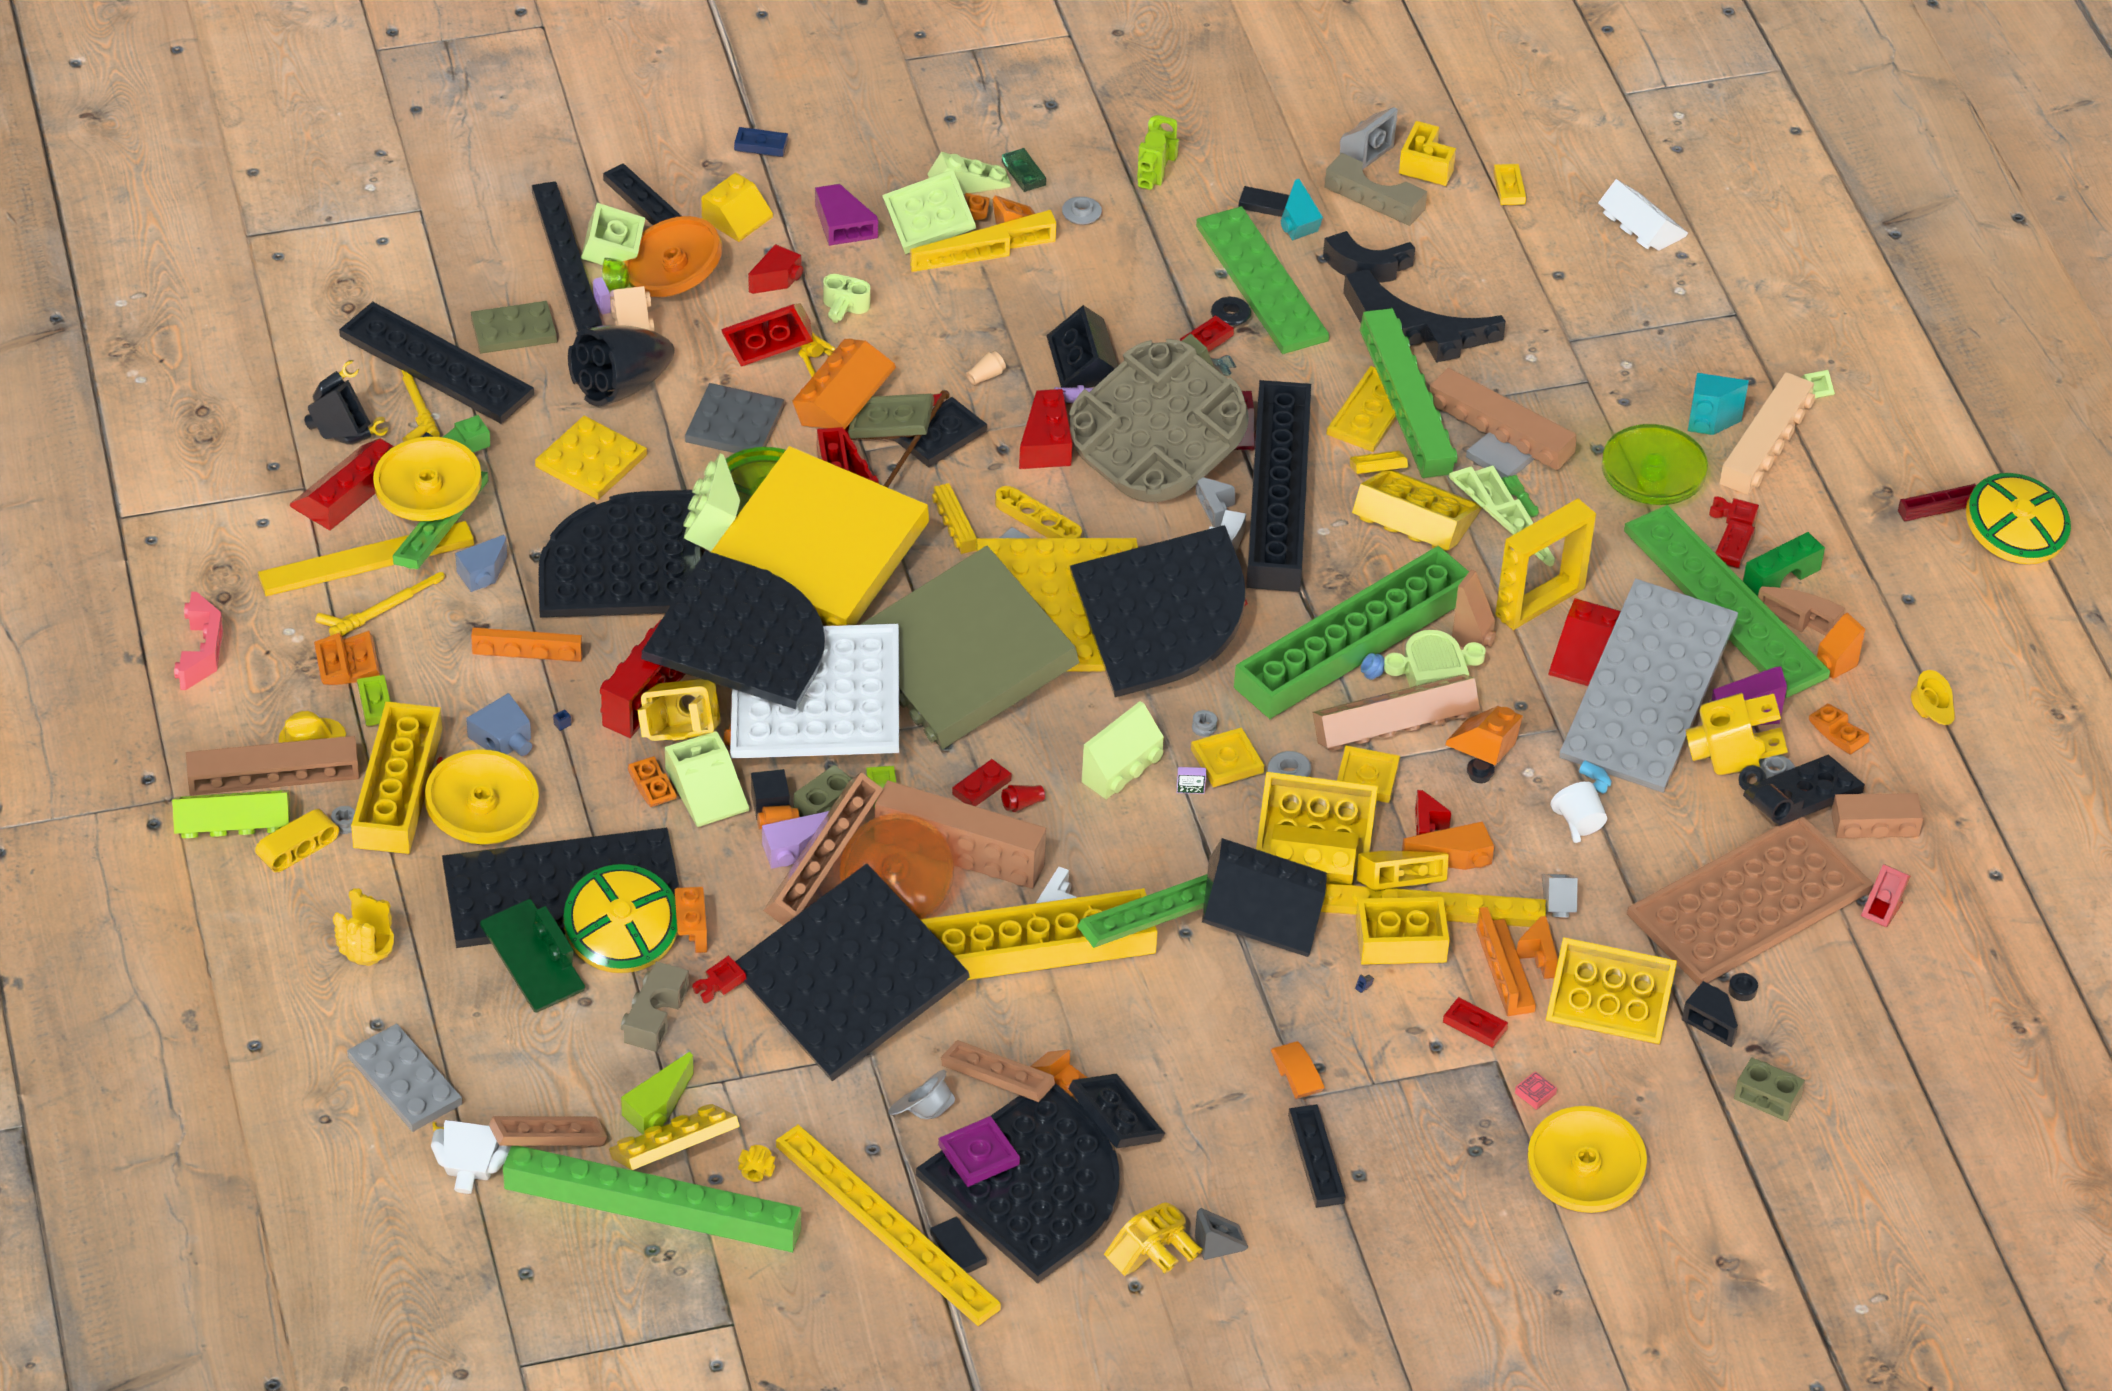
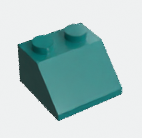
(1716, 403)

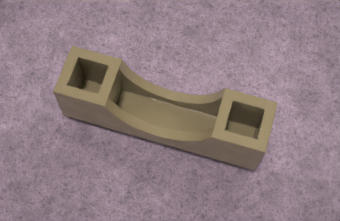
(1401, 201)

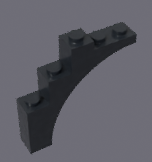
(1442, 334)

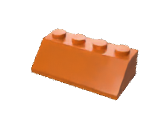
(842, 385)

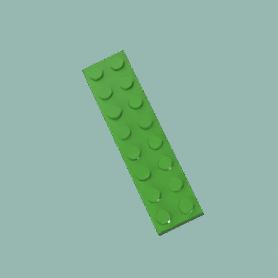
(1262, 280)

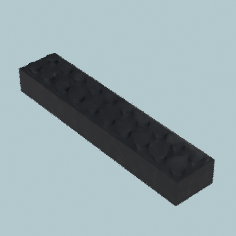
(1279, 486)

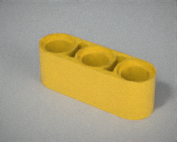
(297, 840)

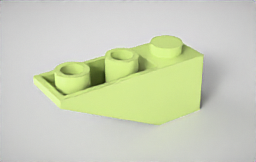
(971, 174)

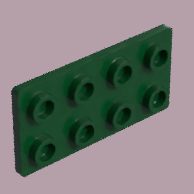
(534, 954)

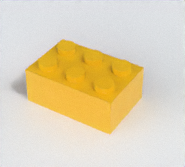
(1402, 930)

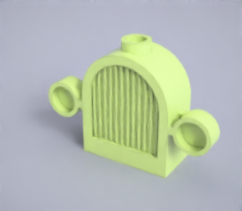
(1433, 657)

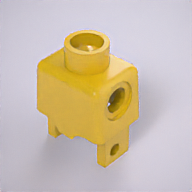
(667, 718)
(1728, 733)

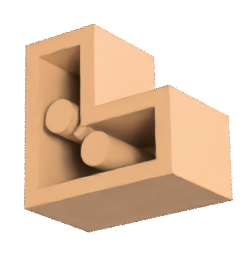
(630, 307)

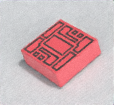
(1535, 1090)

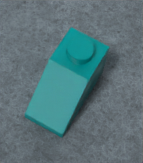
(1300, 214)

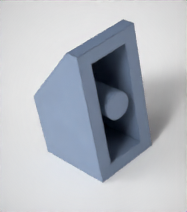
(482, 563)

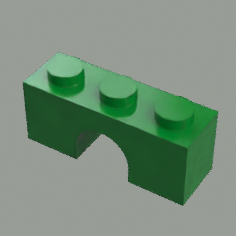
(1800, 556)

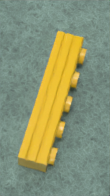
(954, 518)

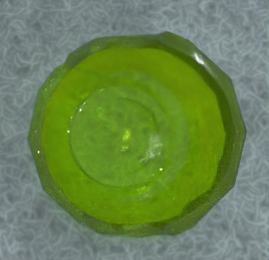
(615, 274)

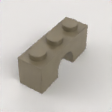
(661, 988)

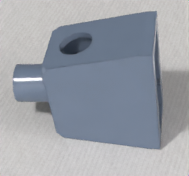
(501, 727)

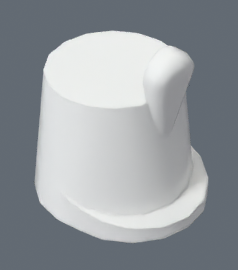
(1580, 808)

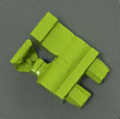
(1156, 151)

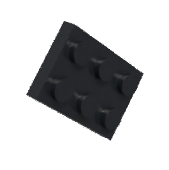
(947, 432)
(1116, 1110)

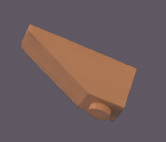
(1473, 614)

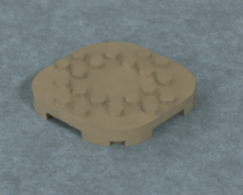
(1158, 421)

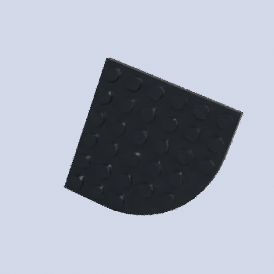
(618, 557)
(1162, 607)
(741, 631)
(1053, 1198)

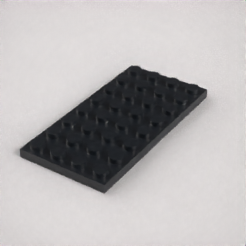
(546, 872)

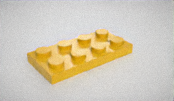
(678, 1135)

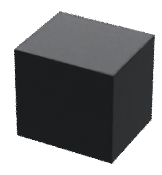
(769, 789)

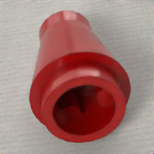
(1021, 796)

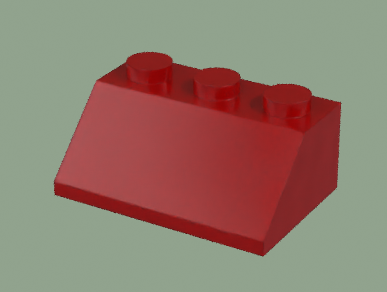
(769, 334)

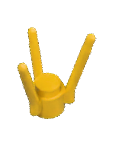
(814, 349)

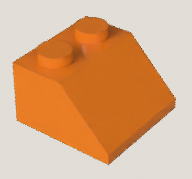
(1487, 734)

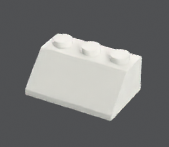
(1640, 217)

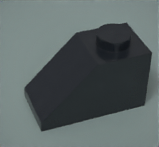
(1711, 1013)

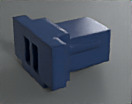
(1364, 982)

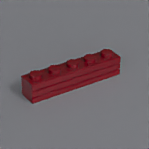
(1935, 503)

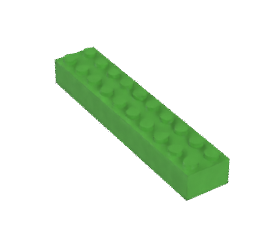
(1349, 632)

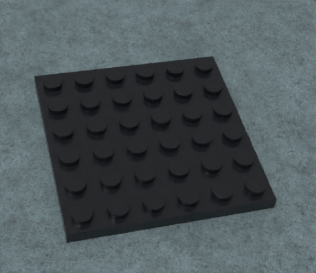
(850, 971)

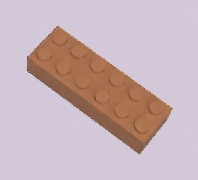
(976, 836)

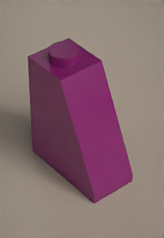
(844, 216)
(1757, 685)

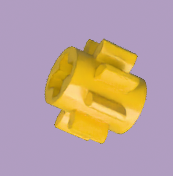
(756, 1163)

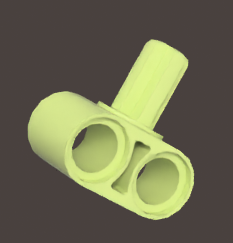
(845, 295)

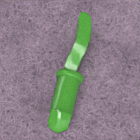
(1516, 488)

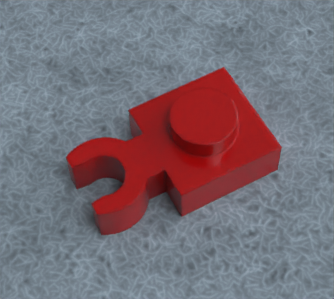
(1738, 510)
(720, 977)

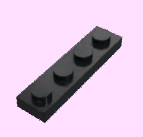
(639, 194)
(1316, 1156)

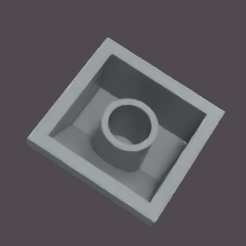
(1371, 137)

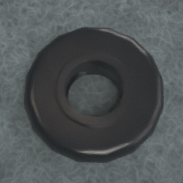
(1231, 304)

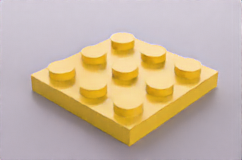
(591, 457)

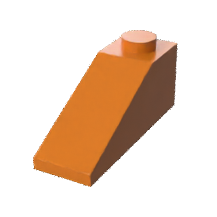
(1466, 845)

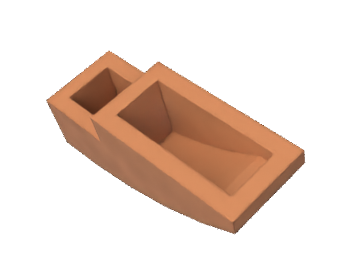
(1801, 609)

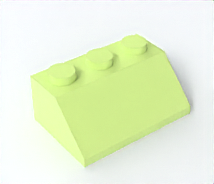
(1121, 751)

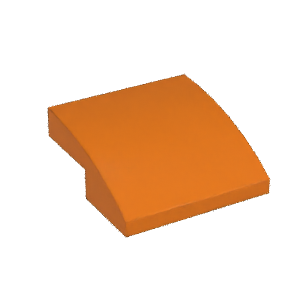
(346, 659)

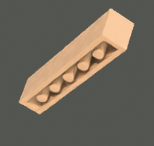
(1767, 433)

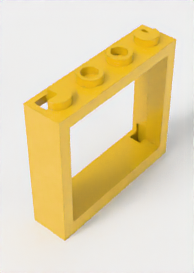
(1576, 524)

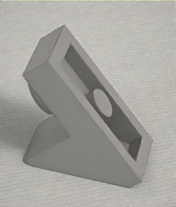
(1215, 498)

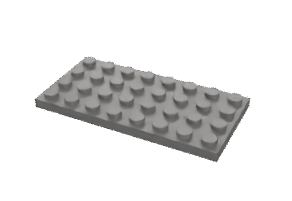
(1649, 685)

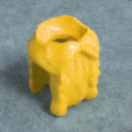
(357, 935)

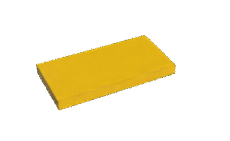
(1364, 415)

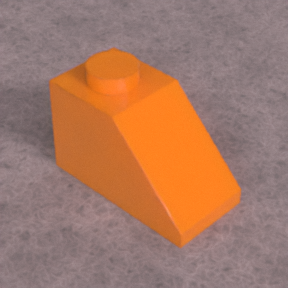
(1842, 646)

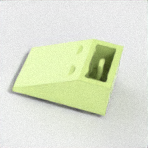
(712, 506)
(705, 778)

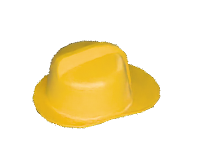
(1933, 697)
(308, 726)

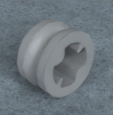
(1204, 729)
(343, 813)

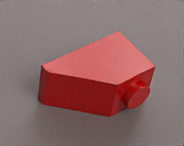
(775, 270)

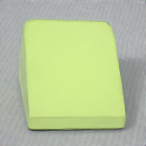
(1822, 383)

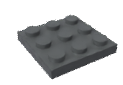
(733, 419)

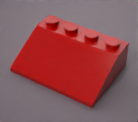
(1582, 641)

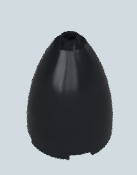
(617, 359)

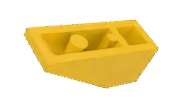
(1401, 868)

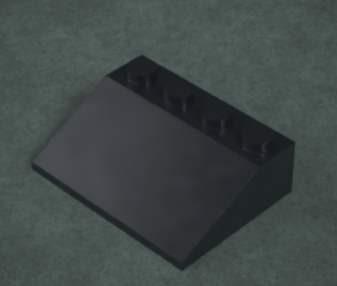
(1263, 896)

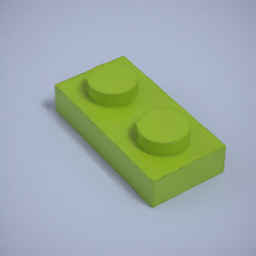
(373, 695)

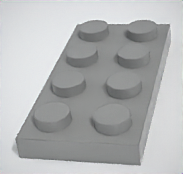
(404, 1077)

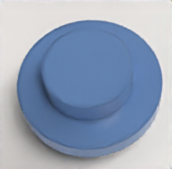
(1373, 666)

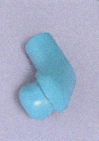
(1596, 773)

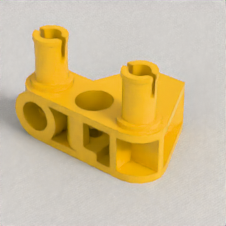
(1146, 1236)

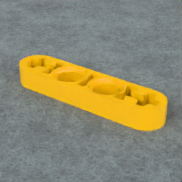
(1012, 501)

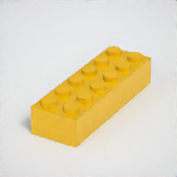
(396, 777)

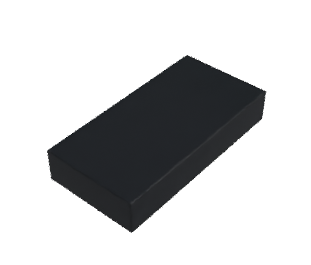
(1263, 201)
(958, 1244)

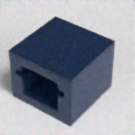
(562, 720)

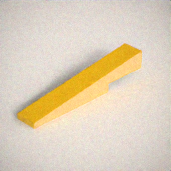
(986, 242)

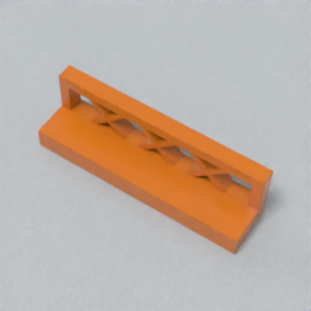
(1504, 964)

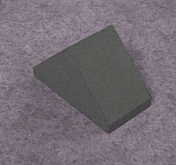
(1217, 1235)

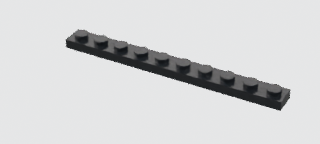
(566, 256)

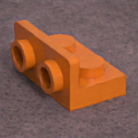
(691, 916)

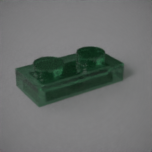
(1024, 169)

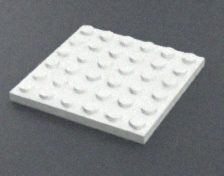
(845, 709)

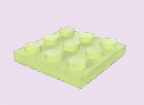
(929, 211)

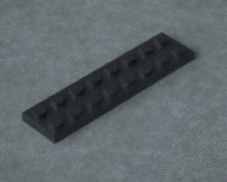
(437, 362)

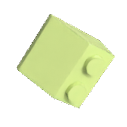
(612, 235)

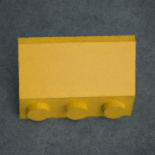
(1319, 849)

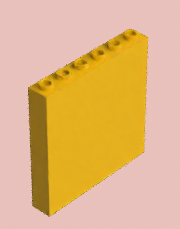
(825, 533)

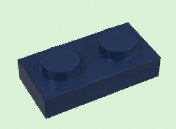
(761, 141)

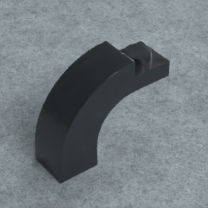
(1348, 257)

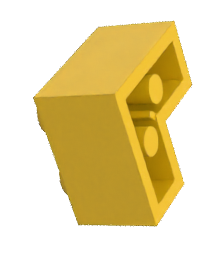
(1426, 158)

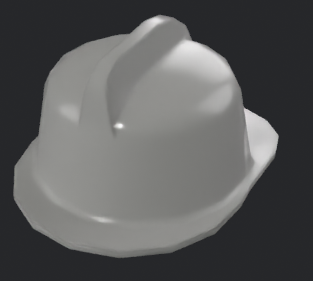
(927, 1100)

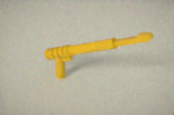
(424, 420)
(353, 621)

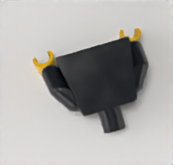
(339, 412)

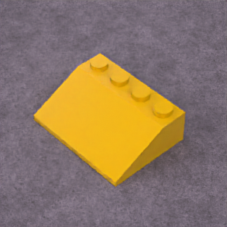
(1415, 509)
(1317, 805)
(1611, 991)

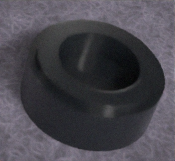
(1743, 987)

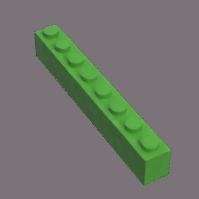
(1408, 393)

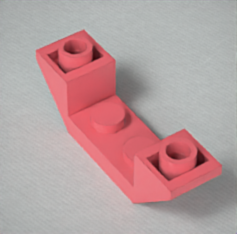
(198, 665)

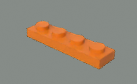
(527, 644)

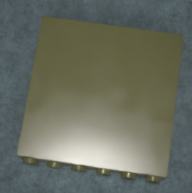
(972, 647)

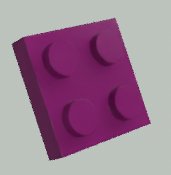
(979, 1151)

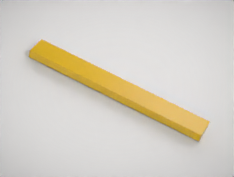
(351, 562)

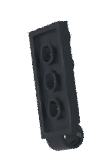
(1782, 796)

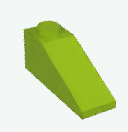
(656, 1098)

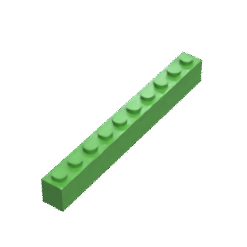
(652, 1198)

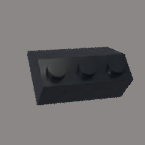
(1082, 349)

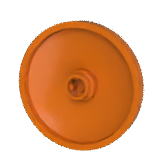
(675, 256)

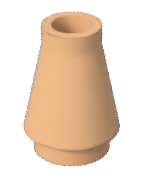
(988, 367)

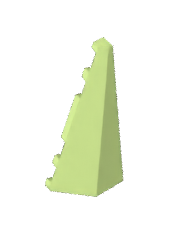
(1493, 496)

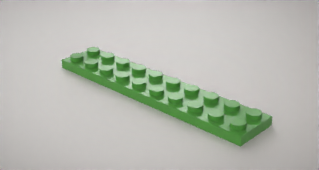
(1707, 578)

